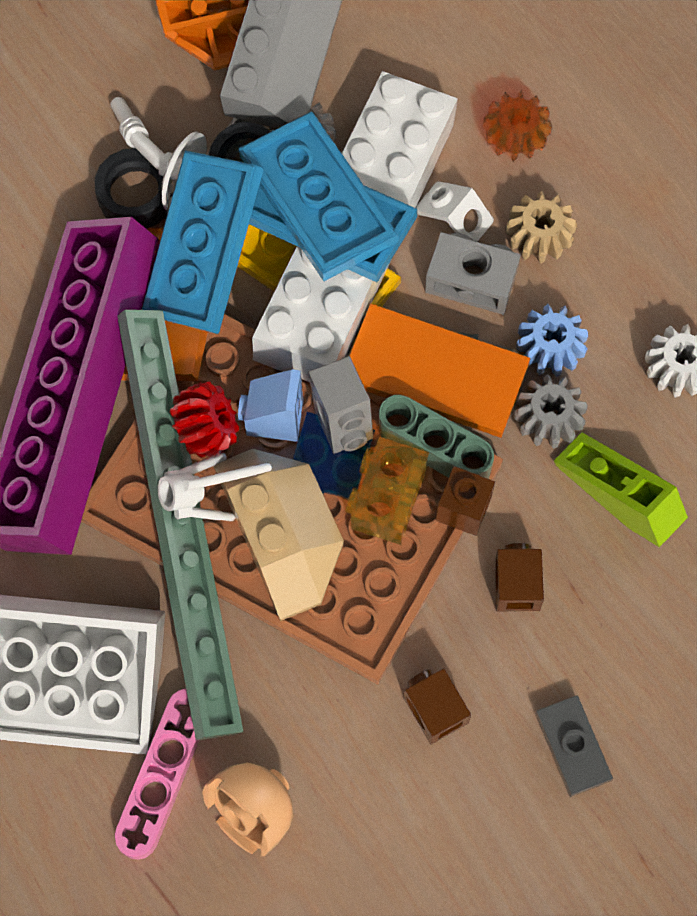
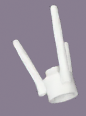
(181, 490)

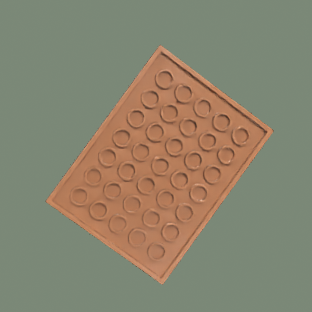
(375, 581)

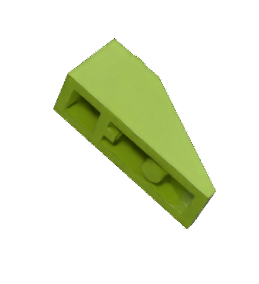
(624, 488)

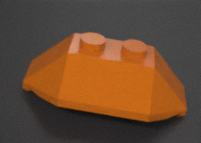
(204, 27)

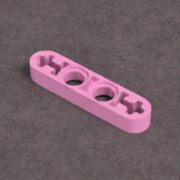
(157, 771)

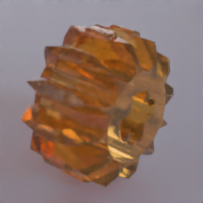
(517, 125)

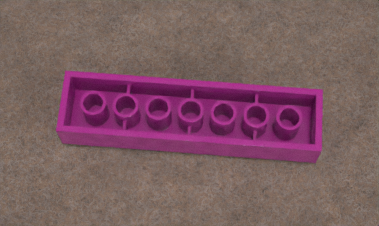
(70, 383)

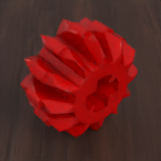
(204, 419)

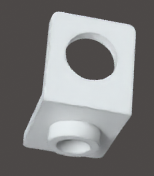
(451, 204)

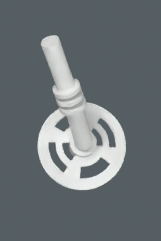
(167, 164)

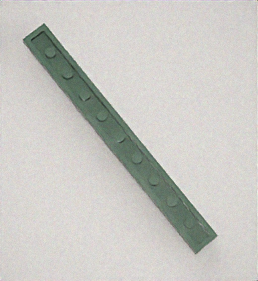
(182, 540)

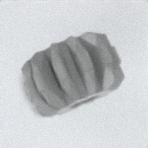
(550, 425)

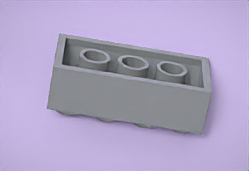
(278, 60)

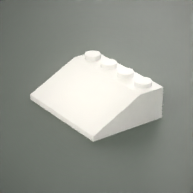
(79, 673)

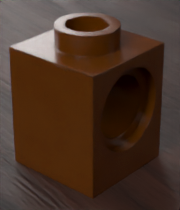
(465, 501)
(519, 578)
(436, 704)

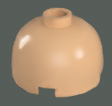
(252, 805)

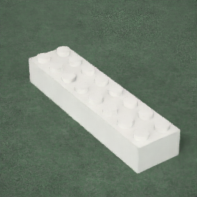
(391, 153)

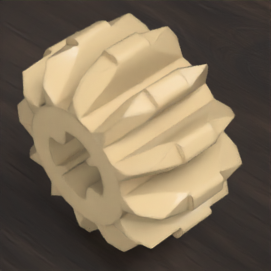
(556, 222)

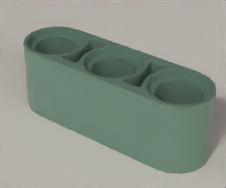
(424, 423)

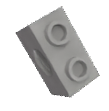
(484, 290)
(341, 405)

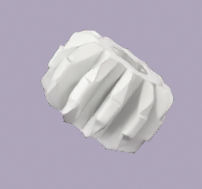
(664, 359)

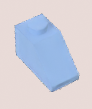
(273, 406)

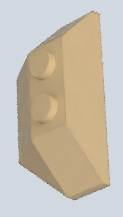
(285, 529)

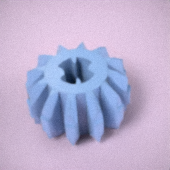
(552, 327)

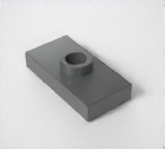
(573, 746)

